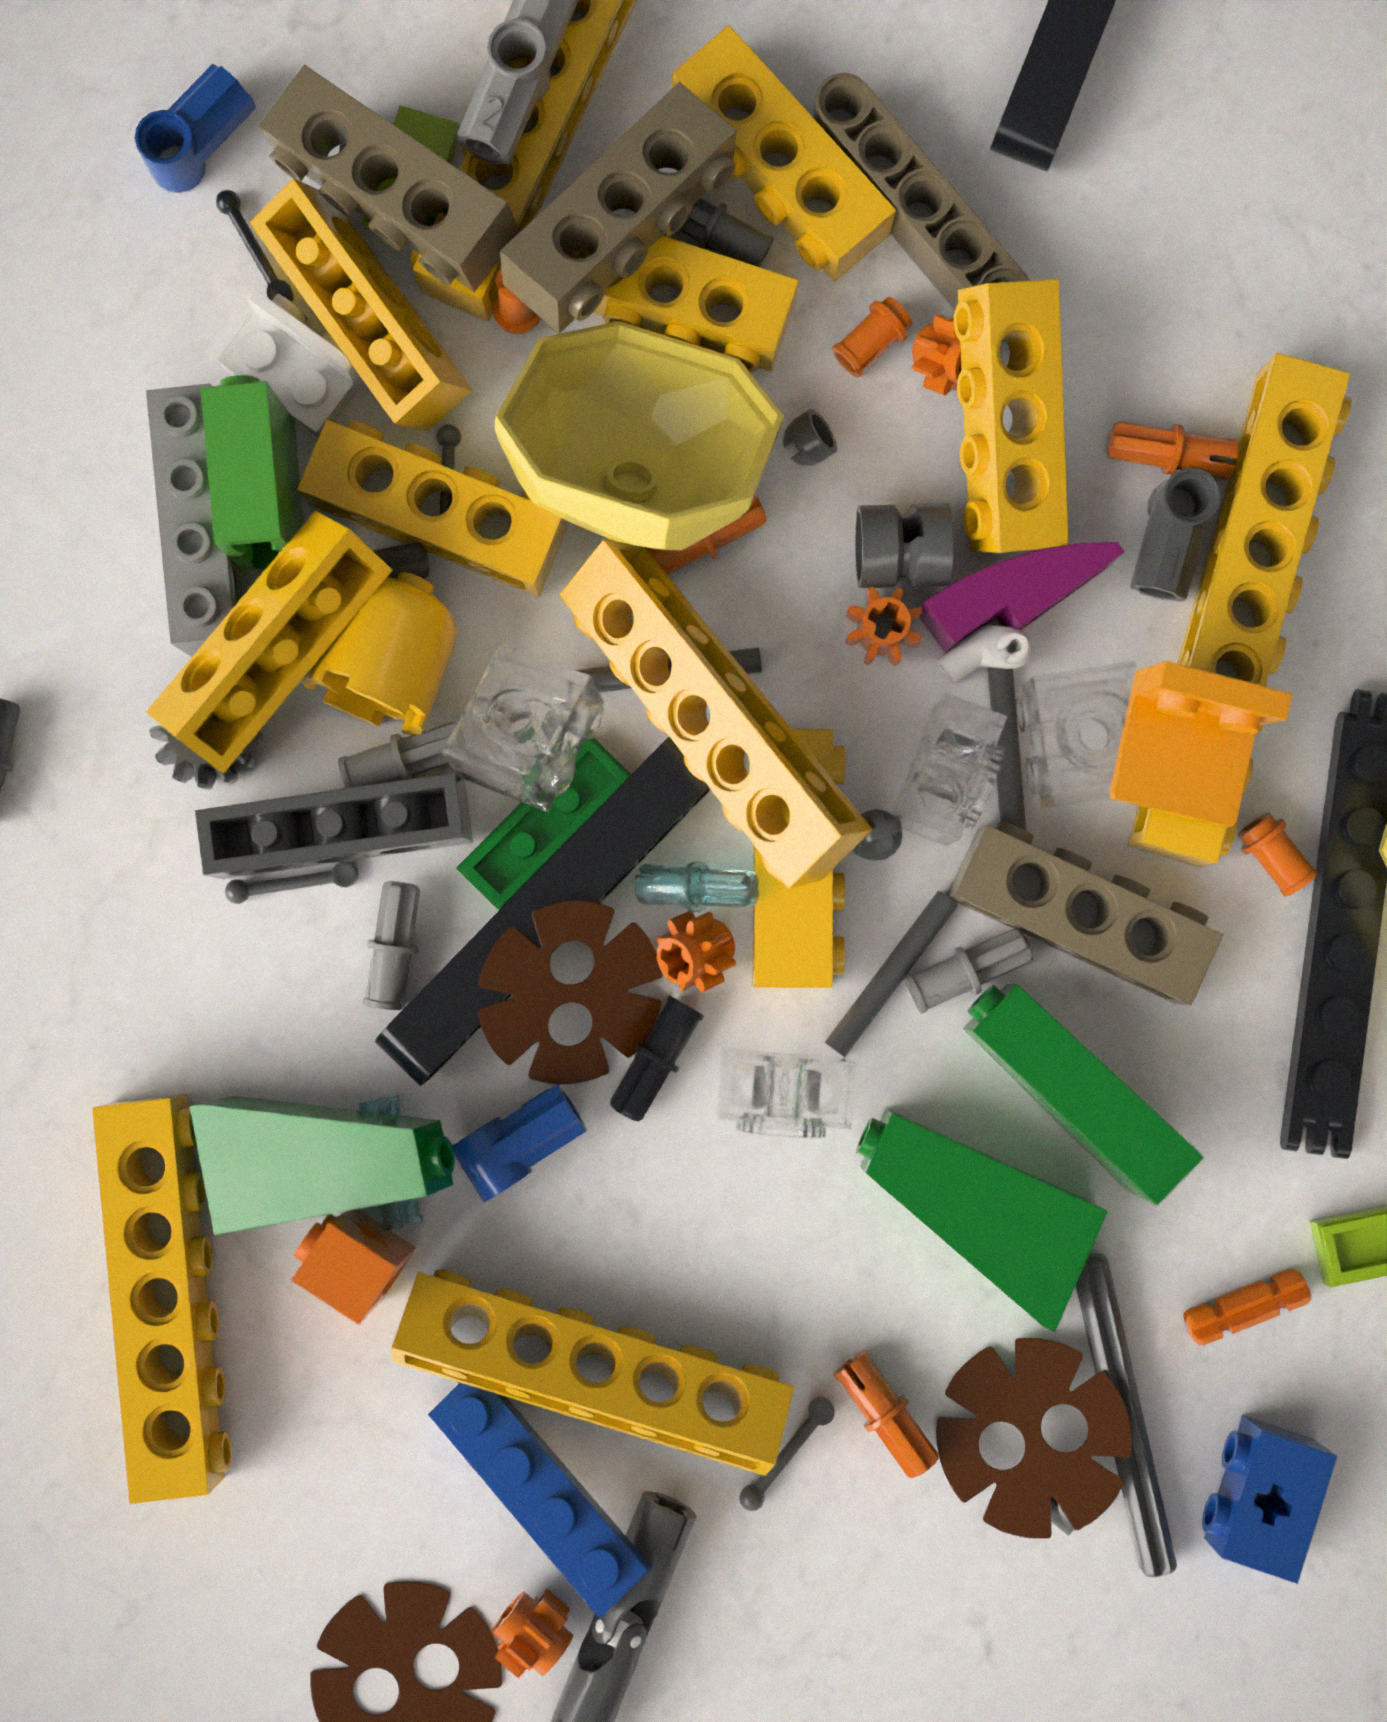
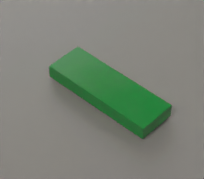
(533, 836)

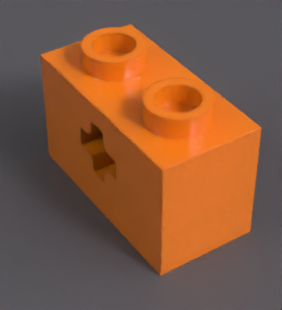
(351, 1262)

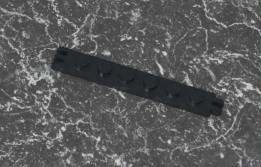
(1341, 937)

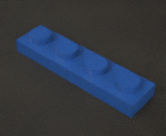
(542, 1495)

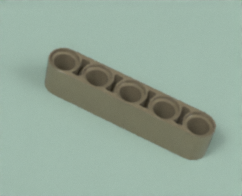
(913, 180)

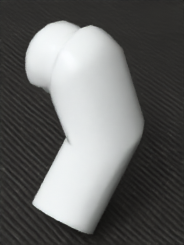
(986, 647)

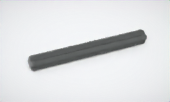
(1138, 1471)

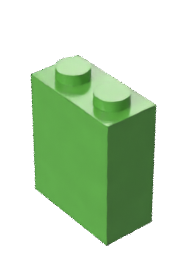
(251, 470)

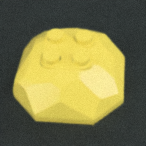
(637, 434)

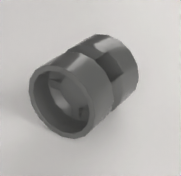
(904, 545)

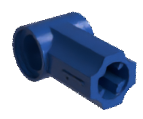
(197, 123)
(507, 1148)

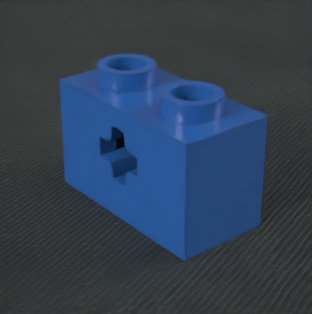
(1274, 1531)

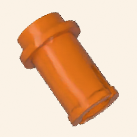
(511, 312)
(873, 336)
(1277, 853)

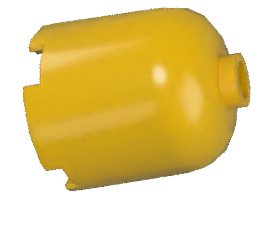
(389, 656)

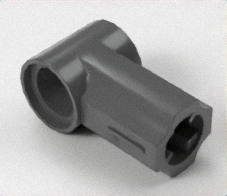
(1174, 540)

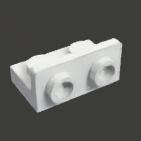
(298, 364)

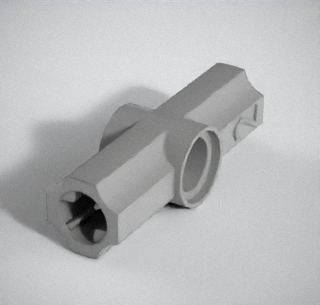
(509, 94)

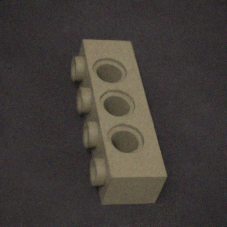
(319, 116)
(673, 134)
(1182, 942)

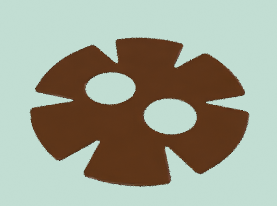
(524, 971)
(1024, 1492)
(412, 1622)

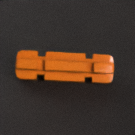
(1247, 1307)

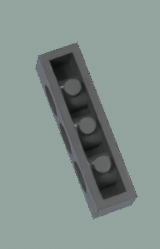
(333, 826)

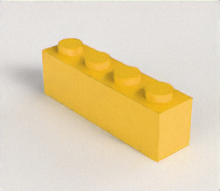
(795, 924)

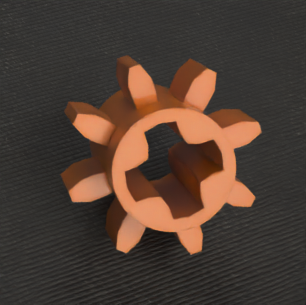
(938, 355)
(900, 625)
(696, 951)
(532, 1633)

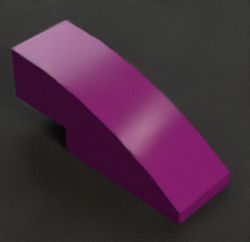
(1014, 590)

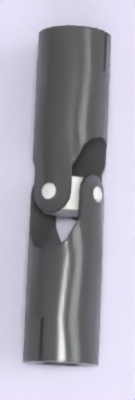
(600, 1673)

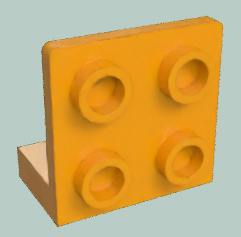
(1191, 741)

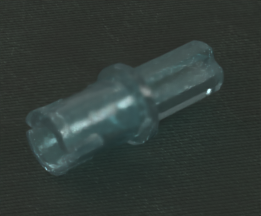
(696, 886)

